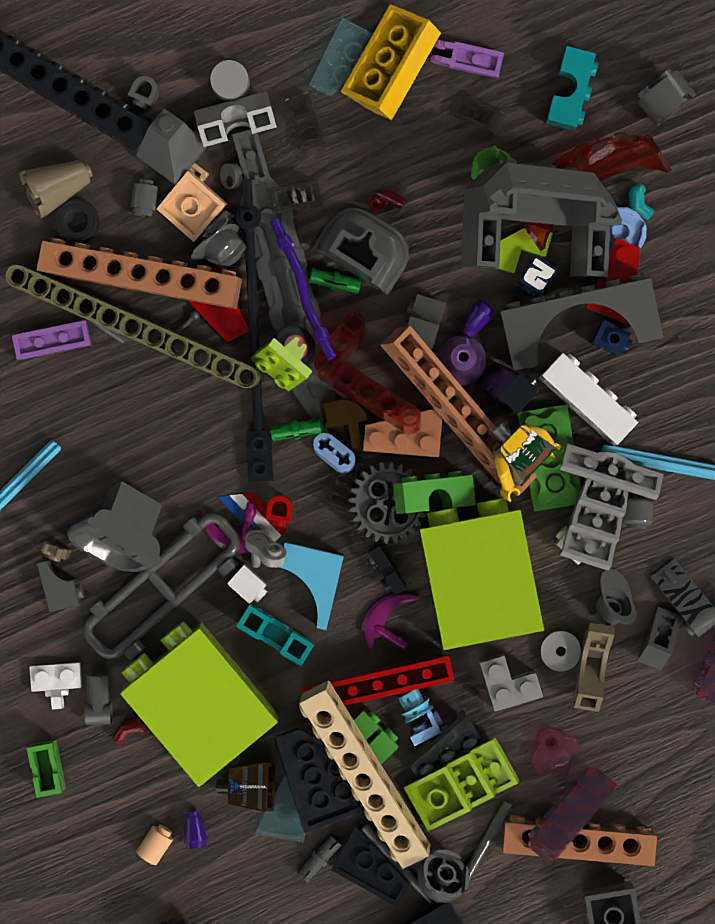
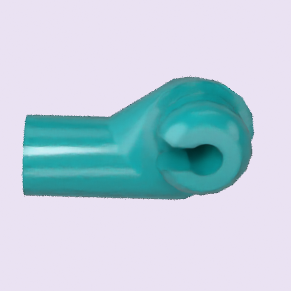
(637, 202)

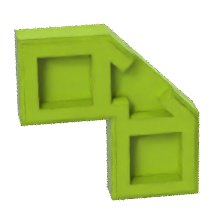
(511, 249)

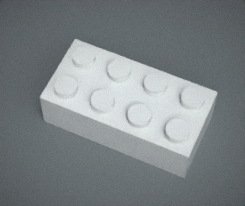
(588, 400)

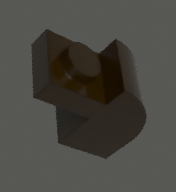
(345, 413)

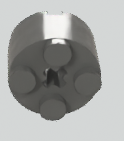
(665, 97)

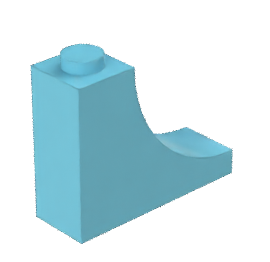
(319, 572)

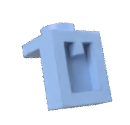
(424, 732)

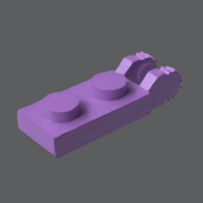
(470, 58)

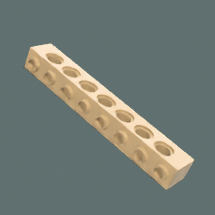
(325, 698)

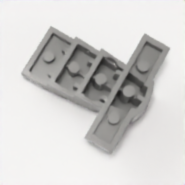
(602, 502)

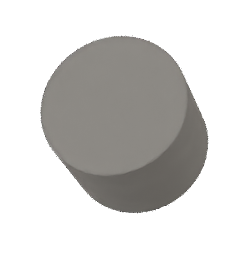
(230, 80)

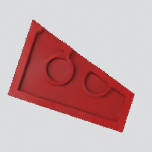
(622, 264)
(224, 320)

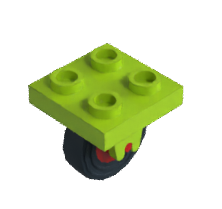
(287, 357)

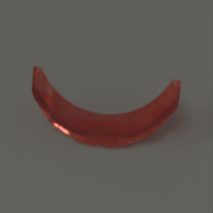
(605, 160)

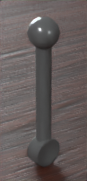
(194, 315)

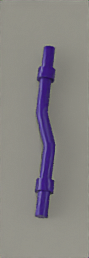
(285, 244)

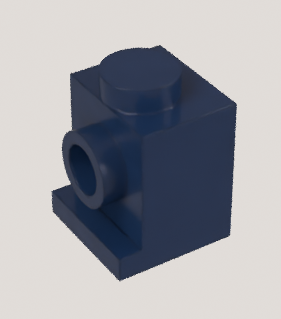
(602, 338)

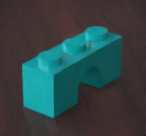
(578, 67)
(276, 633)

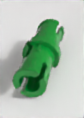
(334, 280)
(296, 429)

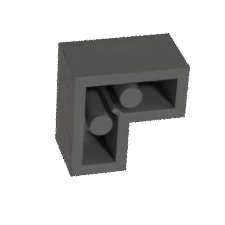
(425, 318)

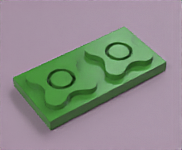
(552, 486)

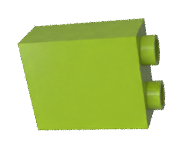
(480, 575)
(197, 701)

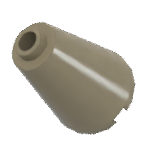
(54, 184)

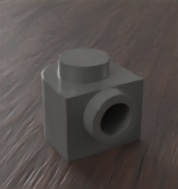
(144, 92)

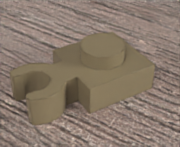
(55, 551)

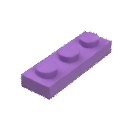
(51, 340)

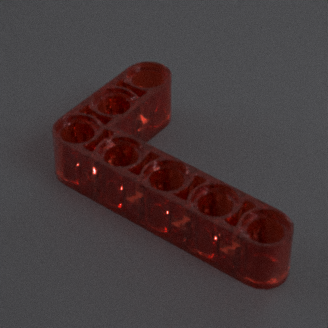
(360, 381)

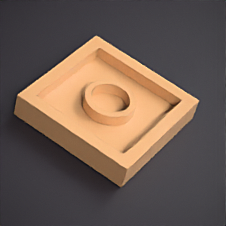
(191, 206)

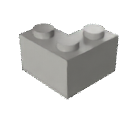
(508, 690)

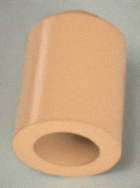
(155, 844)

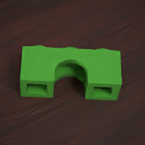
(414, 495)

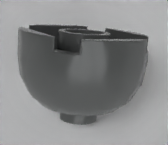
(443, 876)

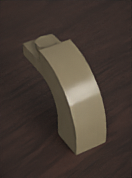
(592, 667)

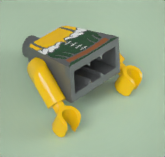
(520, 454)

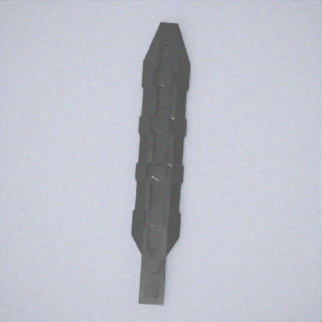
(275, 269)

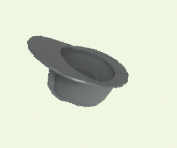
(220, 248)
(615, 601)

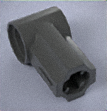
(98, 705)

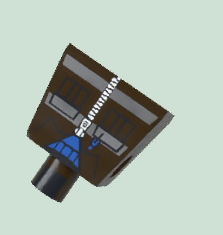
(250, 786)

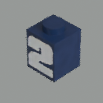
(536, 277)

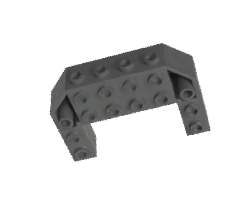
(544, 197)

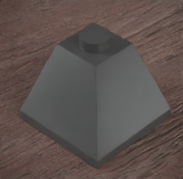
(170, 147)

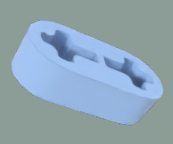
(330, 457)

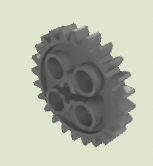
(364, 501)

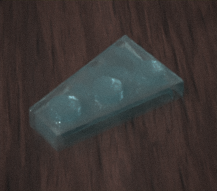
(340, 57)
(284, 820)

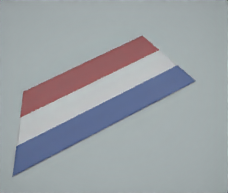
(238, 503)

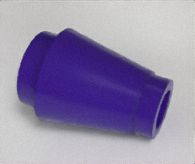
(477, 318)
(194, 831)

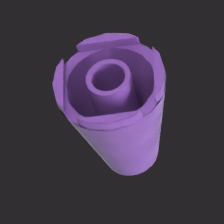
(467, 371)

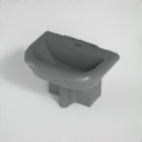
(365, 247)
(120, 530)

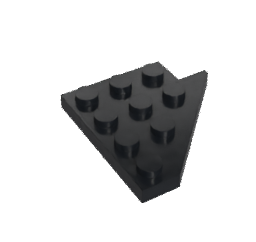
(315, 780)

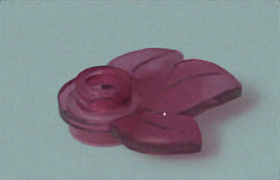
(555, 755)

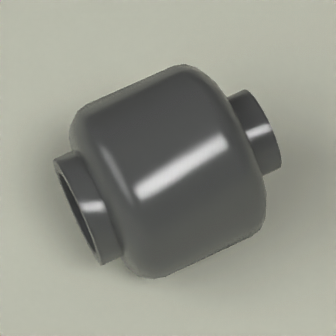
(638, 512)

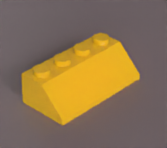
(391, 61)

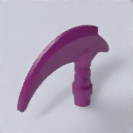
(222, 539)
(376, 617)

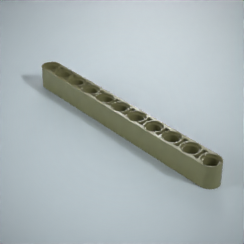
(121, 321)

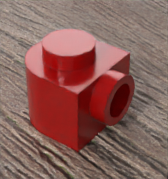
(279, 511)

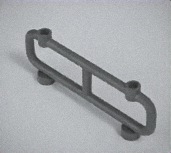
(223, 563)

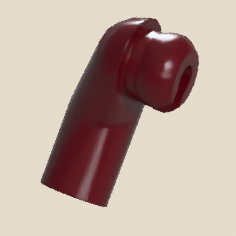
(385, 198)
(127, 727)

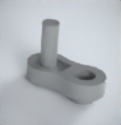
(264, 549)

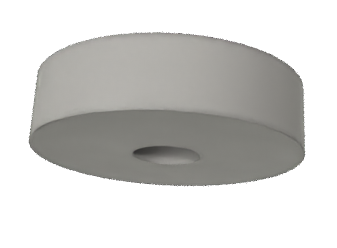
(560, 662)

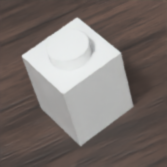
(248, 584)

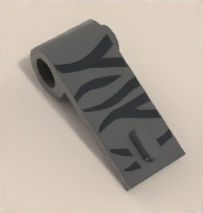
(686, 598)

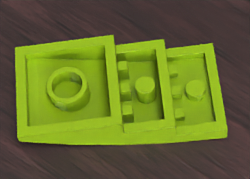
(461, 784)

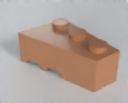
(388, 439)

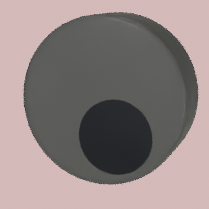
(231, 175)

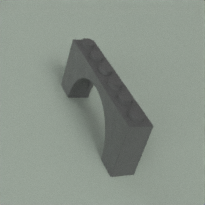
(631, 299)

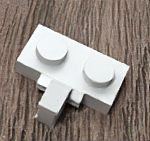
(56, 680)

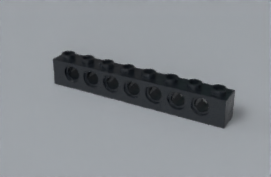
(67, 99)

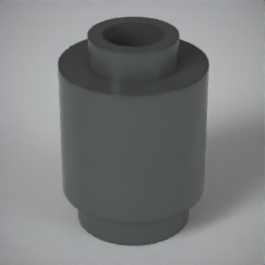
(143, 198)

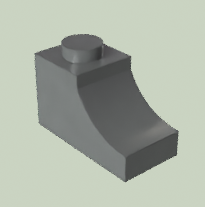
(58, 590)
(660, 639)

